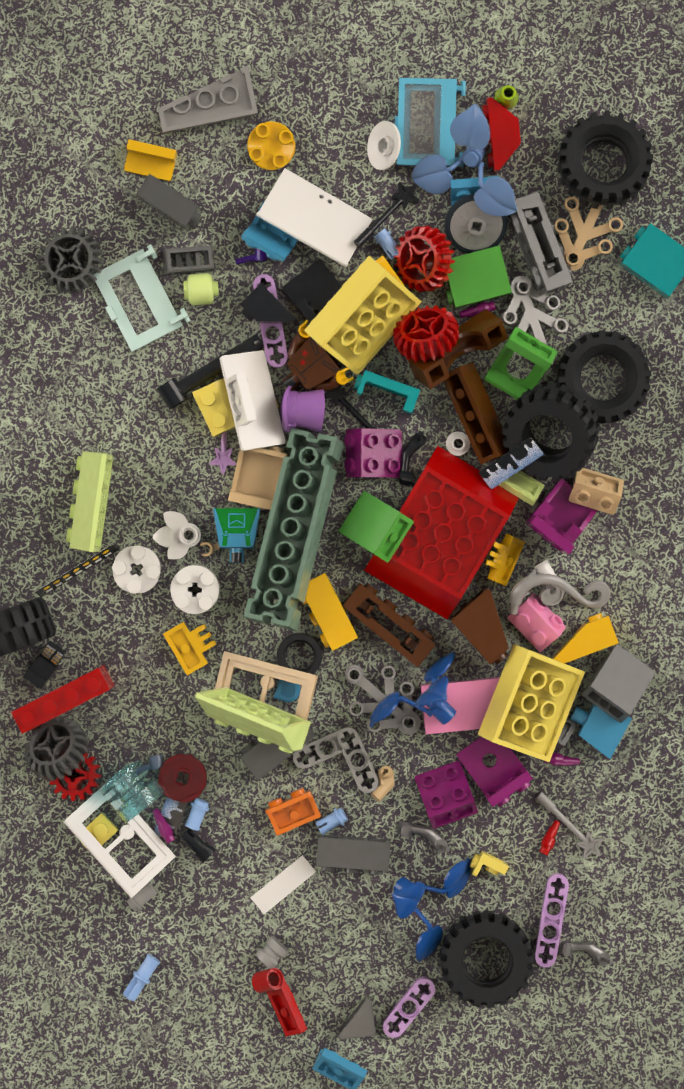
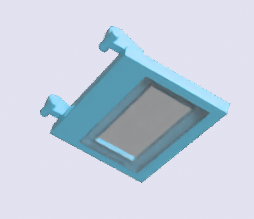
(425, 119)

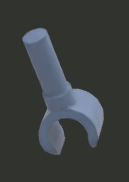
(156, 762)

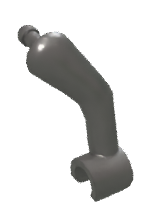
(439, 844)
(601, 957)

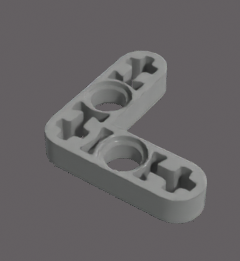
(339, 747)

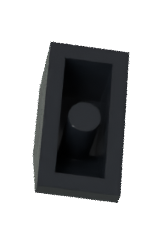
(265, 308)

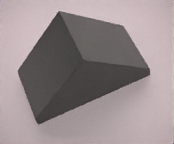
(360, 1022)

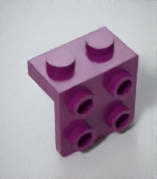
(373, 452)

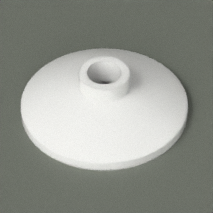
(383, 145)

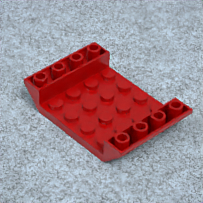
(450, 536)

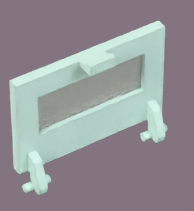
(138, 300)

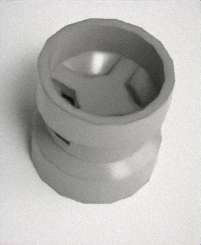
(272, 952)

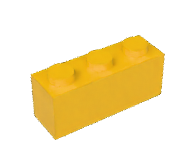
(328, 613)

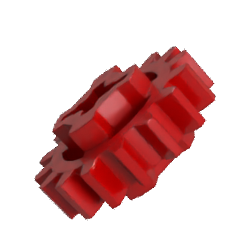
(74, 784)

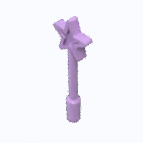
(223, 456)

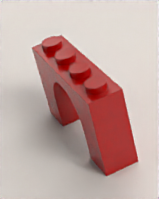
(63, 699)

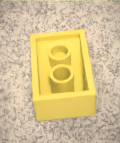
(215, 407)

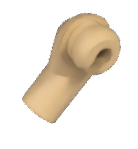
(386, 783)

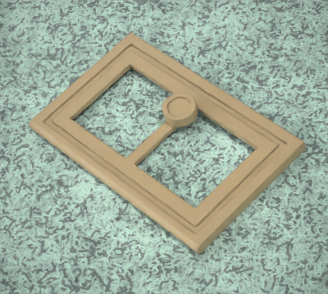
(268, 681)

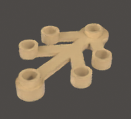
(584, 232)

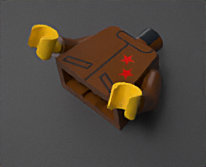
(313, 365)

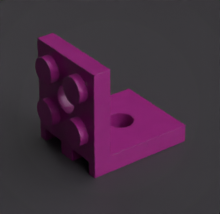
(501, 778)

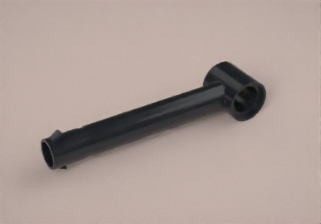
(175, 391)

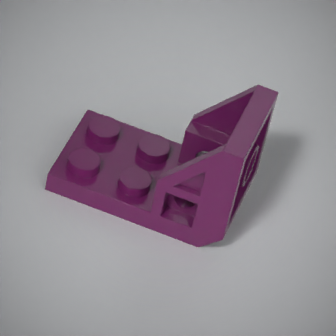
(560, 520)

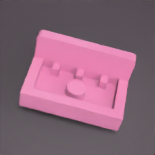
(537, 622)

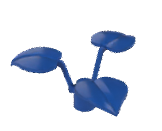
(433, 697)
(408, 895)

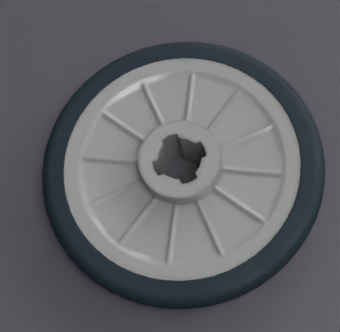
(472, 238)

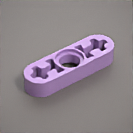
(411, 1016)

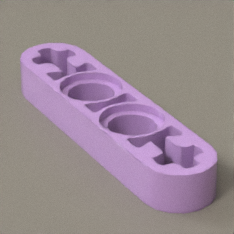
(264, 326)
(553, 920)

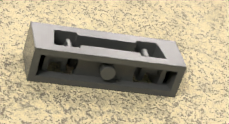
(556, 273)

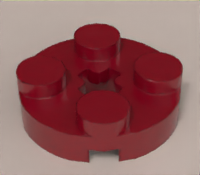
(177, 790)

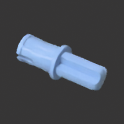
(141, 977)

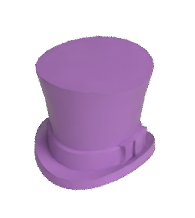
(302, 409)

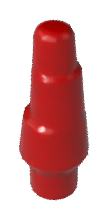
(549, 838)

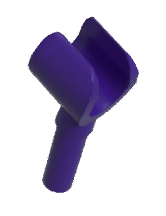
(259, 256)

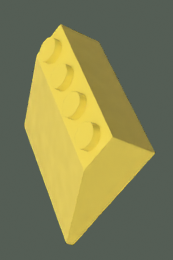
(362, 315)
(531, 703)

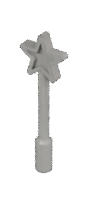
(588, 843)

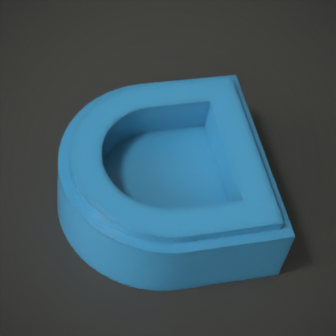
(287, 691)

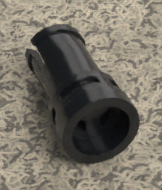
(197, 845)

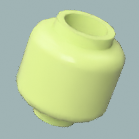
(200, 289)

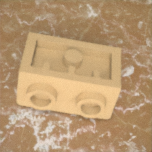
(596, 491)

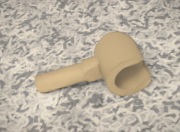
(213, 547)

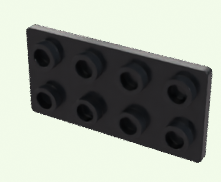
(312, 290)

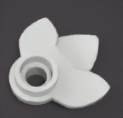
(173, 535)

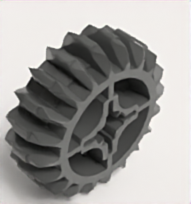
(77, 253)
(61, 751)

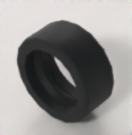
(300, 637)

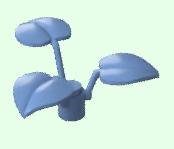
(433, 175)

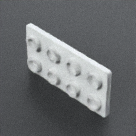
(252, 400)

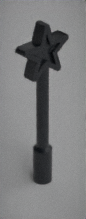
(403, 197)
(337, 395)

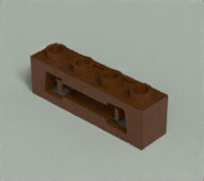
(420, 649)

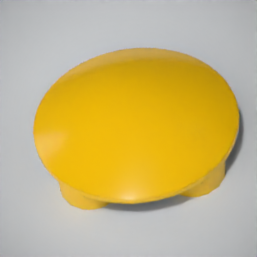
(271, 145)

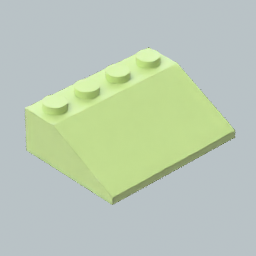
(91, 501)
(254, 718)

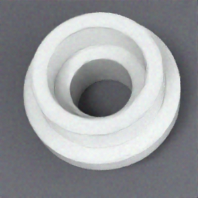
(450, 443)

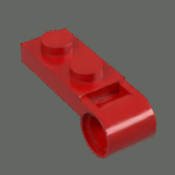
(281, 998)

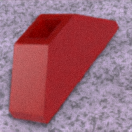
(503, 134)

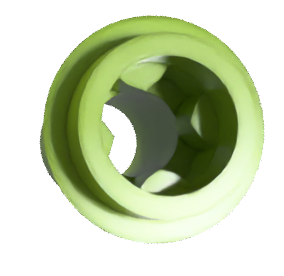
(507, 102)

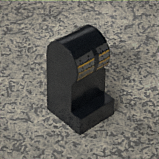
(45, 665)

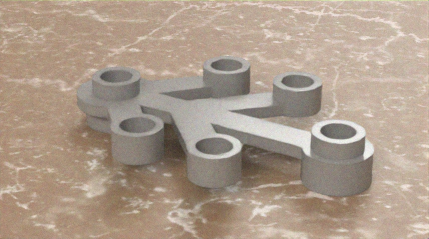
(531, 315)
(400, 715)

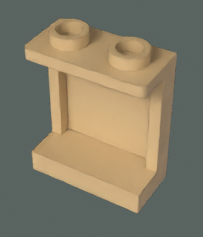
(257, 476)

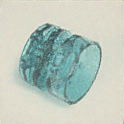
(132, 791)

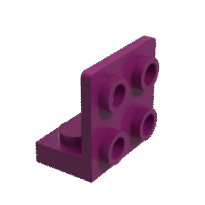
(446, 794)

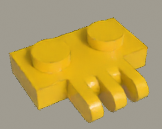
(504, 559)
(189, 646)

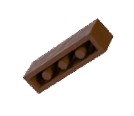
(476, 412)

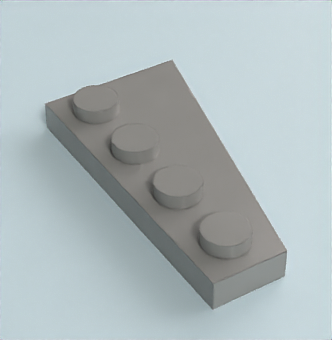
(218, 102)

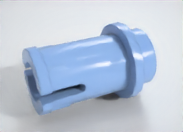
(387, 243)
(197, 814)
(333, 820)

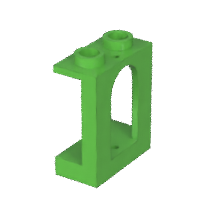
(527, 347)

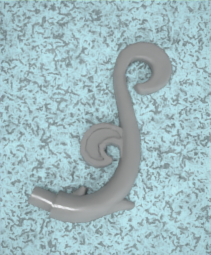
(553, 598)

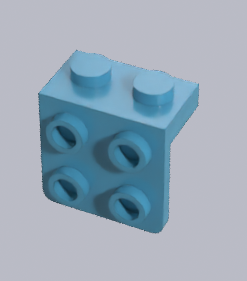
(269, 239)

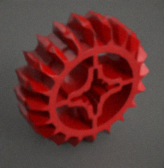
(416, 255)
(426, 333)

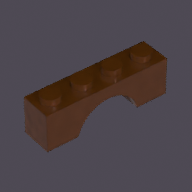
(478, 333)

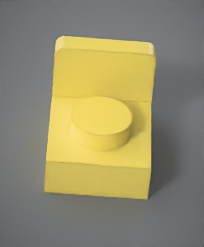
(102, 828)
(492, 864)

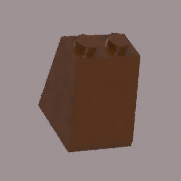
(482, 626)

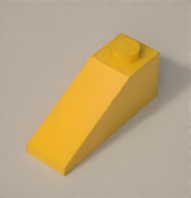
(589, 638)

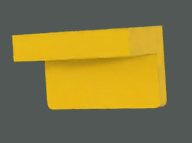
(150, 159)

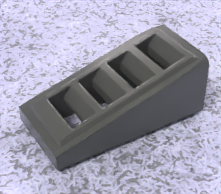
(169, 270)

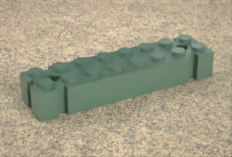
(294, 529)

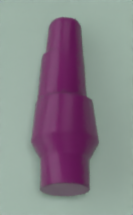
(472, 311)
(560, 760)
(164, 828)

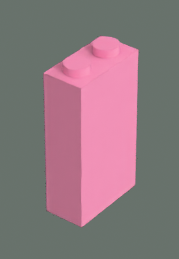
(469, 700)

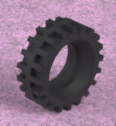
(607, 130)
(626, 353)

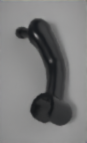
(414, 444)

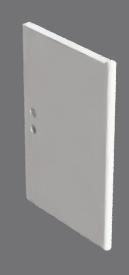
(324, 226)

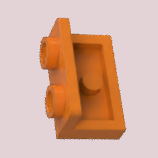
(293, 811)

